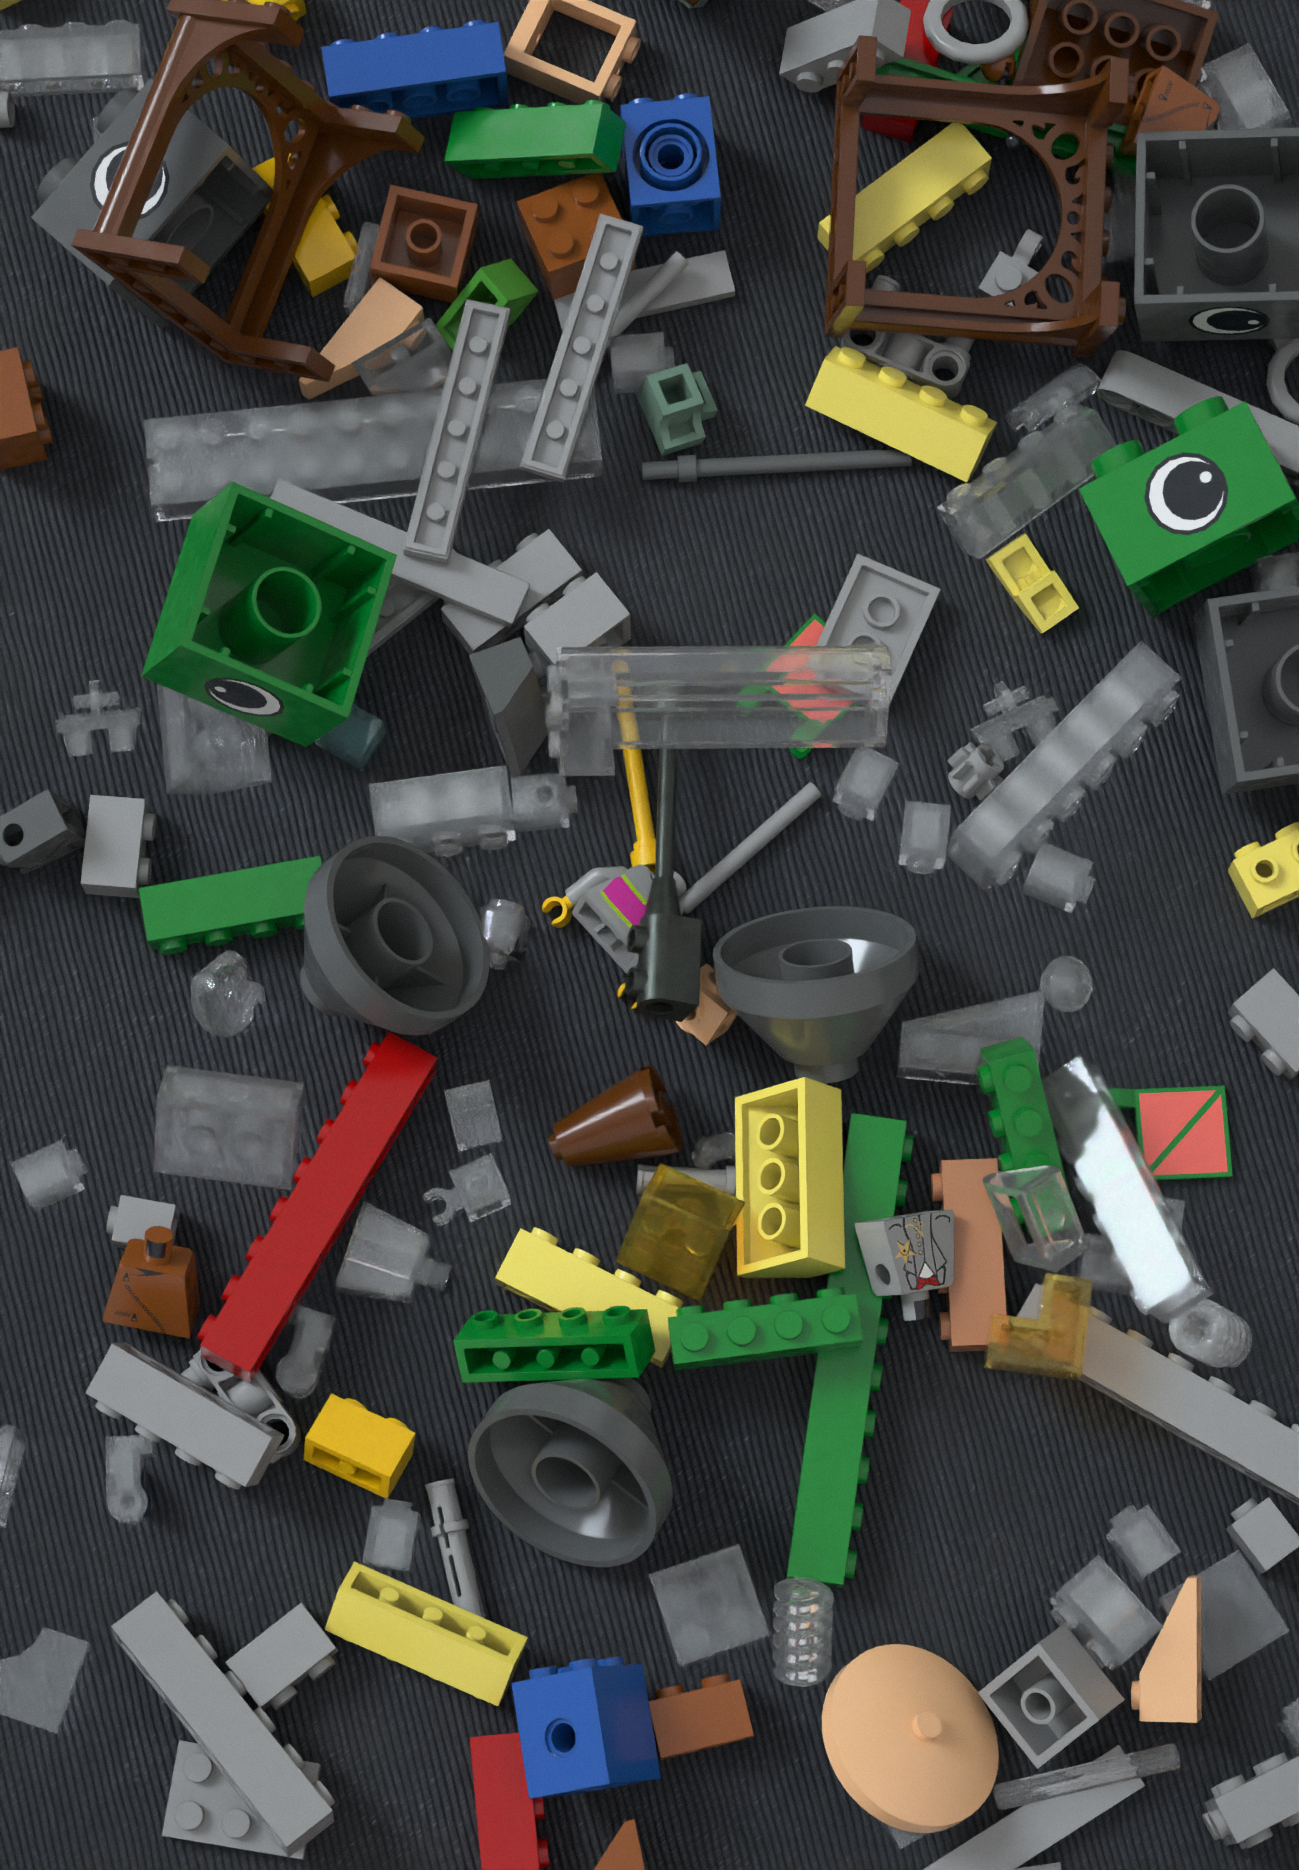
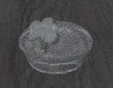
(1066, 984)

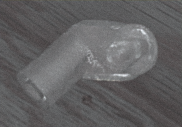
(713, 1149)

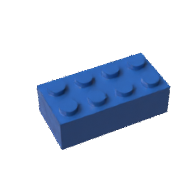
(420, 72)

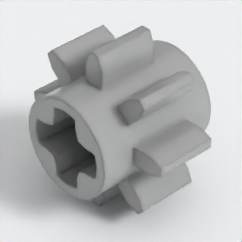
(975, 771)

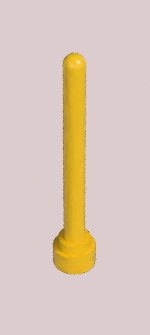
(645, 847)

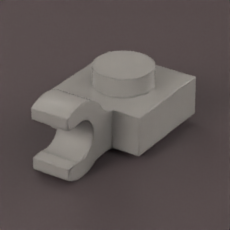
(1012, 272)

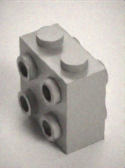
(1247, 1809)

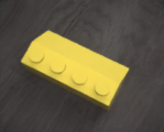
(790, 1181)

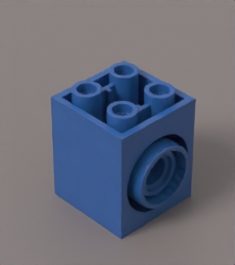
(671, 165)
(585, 1727)

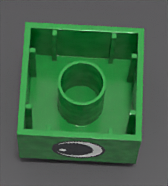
(1192, 505)
(269, 615)

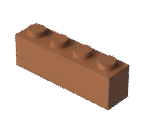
(978, 1253)

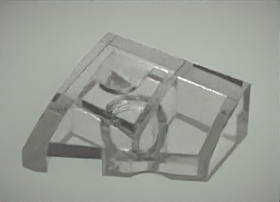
(1065, 390)

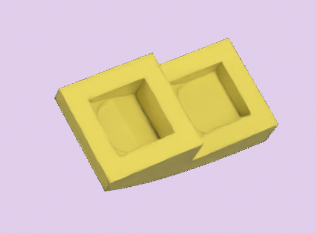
(1032, 584)

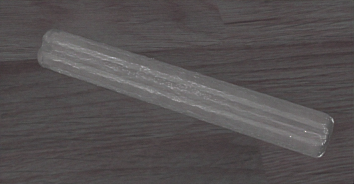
(1086, 1776)

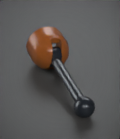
(1000, 73)

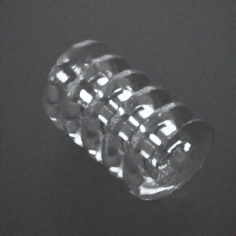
(1212, 1335)
(802, 1631)

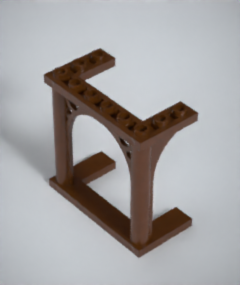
(1073, 109)
(324, 148)

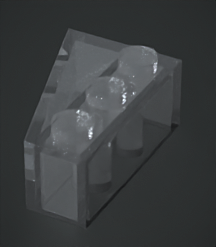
(948, 1043)

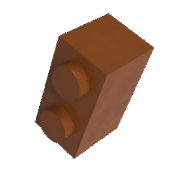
(700, 1717)

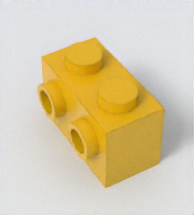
(359, 1445)

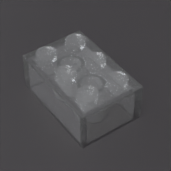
(446, 810)

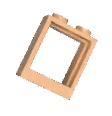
(529, 30)

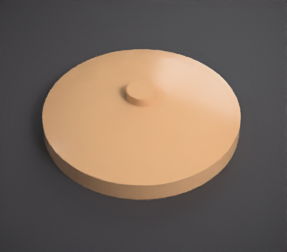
(910, 1738)

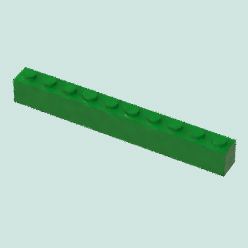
(845, 1377)

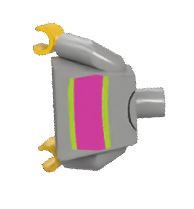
(607, 906)

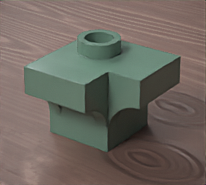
(675, 406)

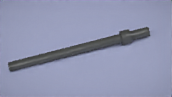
(688, 468)

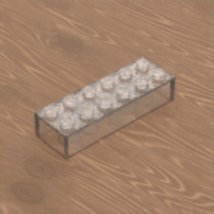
(1064, 766)

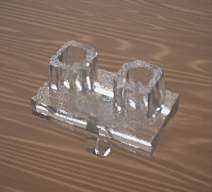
(1034, 715)
(78, 727)

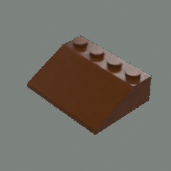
(1078, 38)

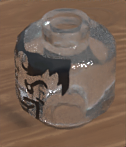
(505, 932)

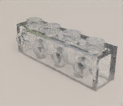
(1026, 481)

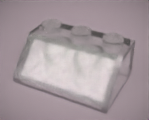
(209, 748)
(228, 1127)

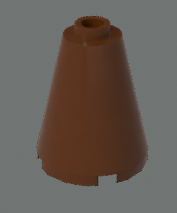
(620, 1124)

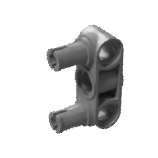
(914, 353)
(256, 1399)

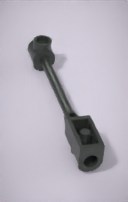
(664, 939)

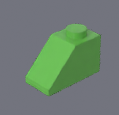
(494, 284)

